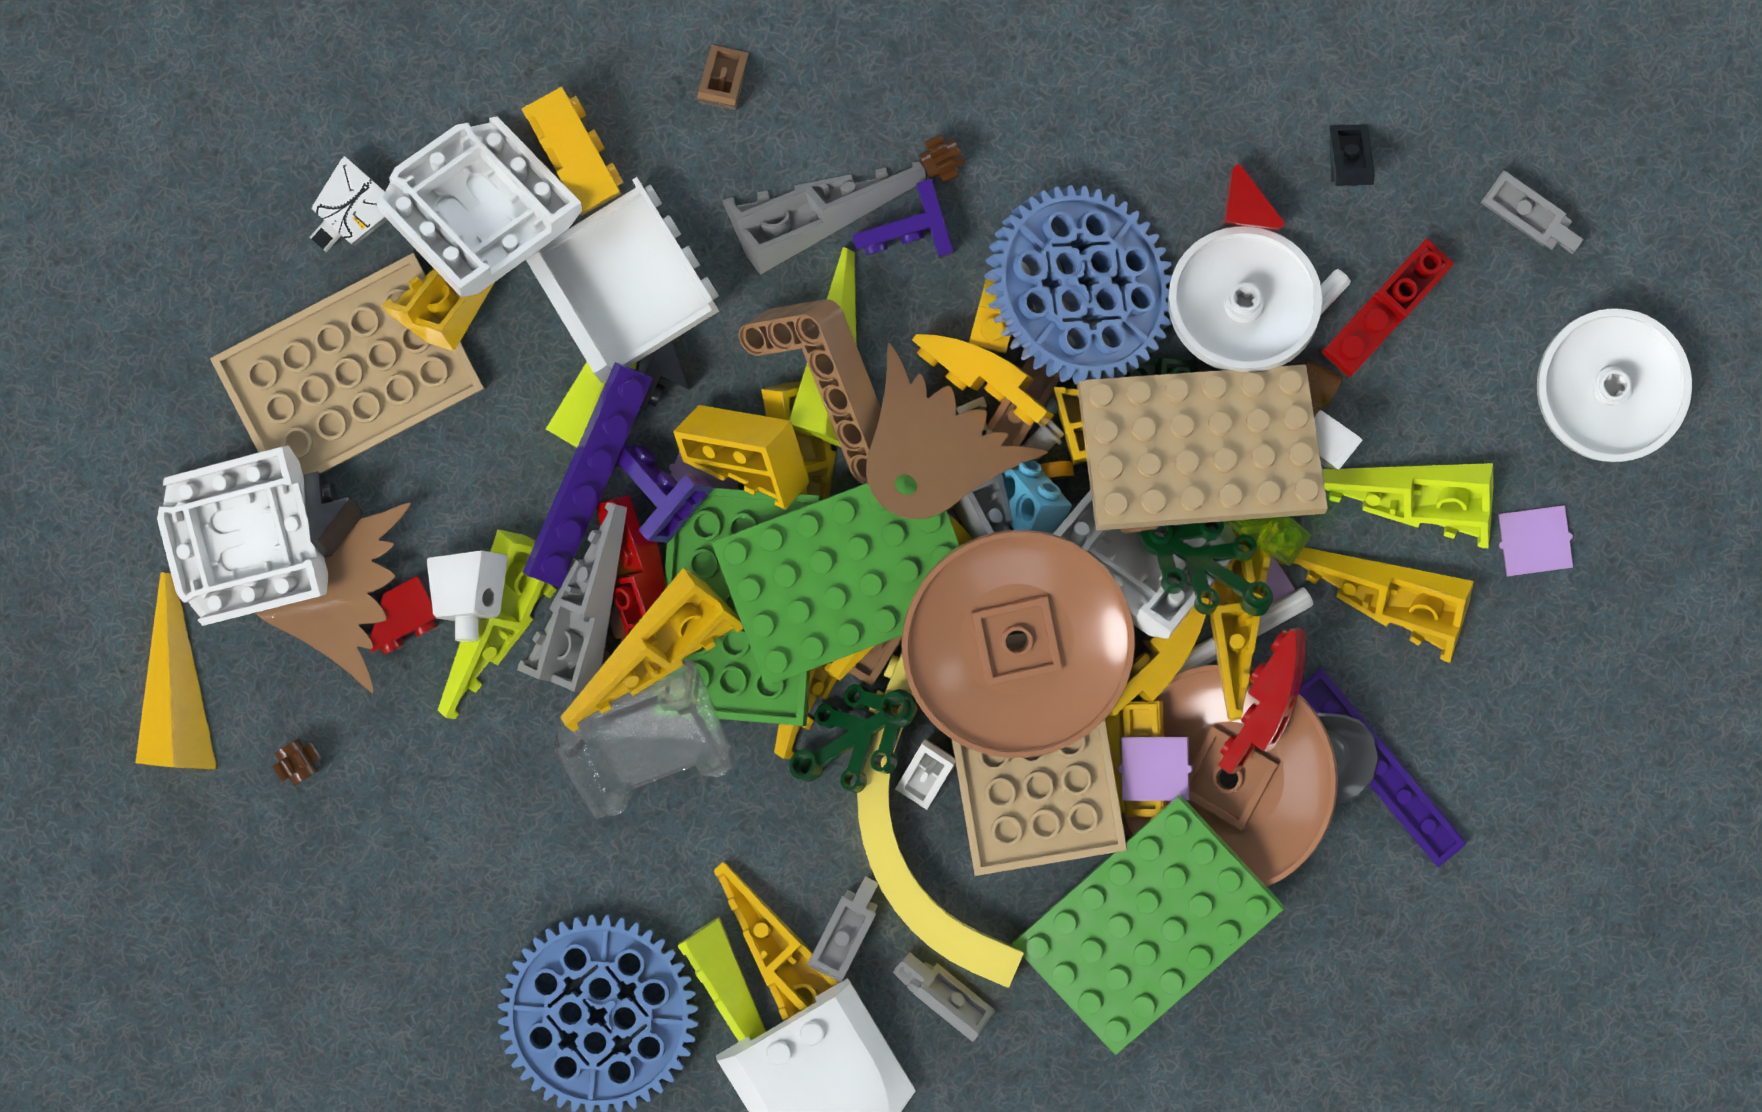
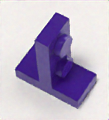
(910, 228)
(673, 499)

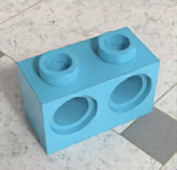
(1034, 499)

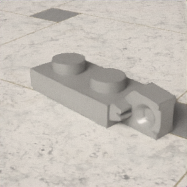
(1531, 213)
(845, 932)
(945, 995)

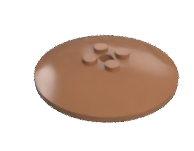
(1028, 696)
(1281, 793)

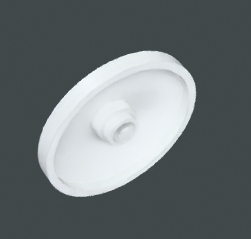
(1245, 299)
(1614, 385)

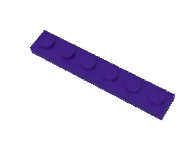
(587, 475)

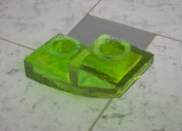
(1276, 536)

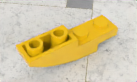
(973, 366)
(1155, 671)

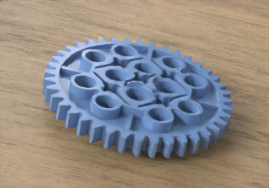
(1116, 236)
(593, 1081)

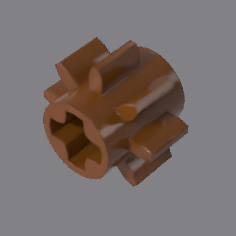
(941, 158)
(296, 762)

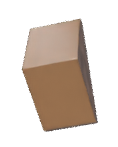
(723, 77)

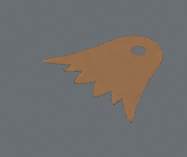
(932, 446)
(333, 620)

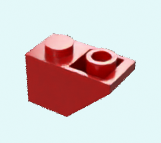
(407, 610)

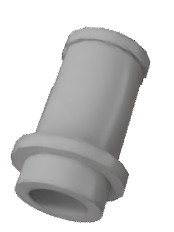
(1045, 437)

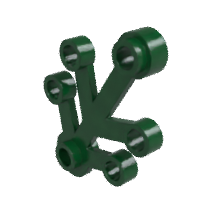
(1202, 562)
(859, 737)

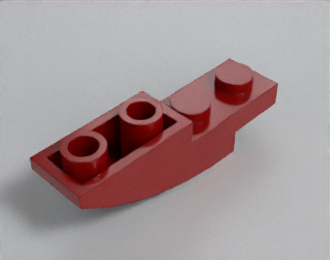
(1387, 307)
(639, 567)
(1276, 689)

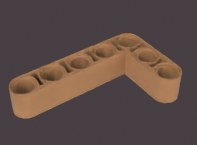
(834, 363)

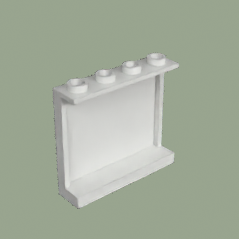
(623, 282)

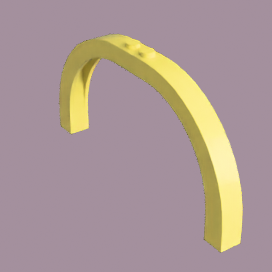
(925, 917)

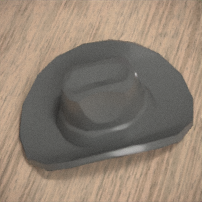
(1354, 754)

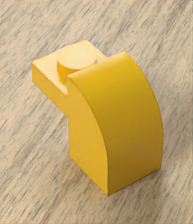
(985, 331)

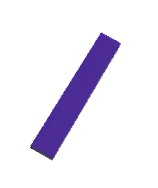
(1391, 779)

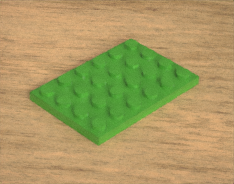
(829, 578)
(730, 666)
(1148, 924)

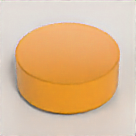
(1058, 470)

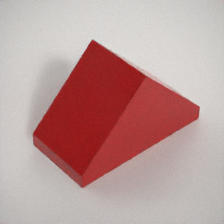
(1248, 205)

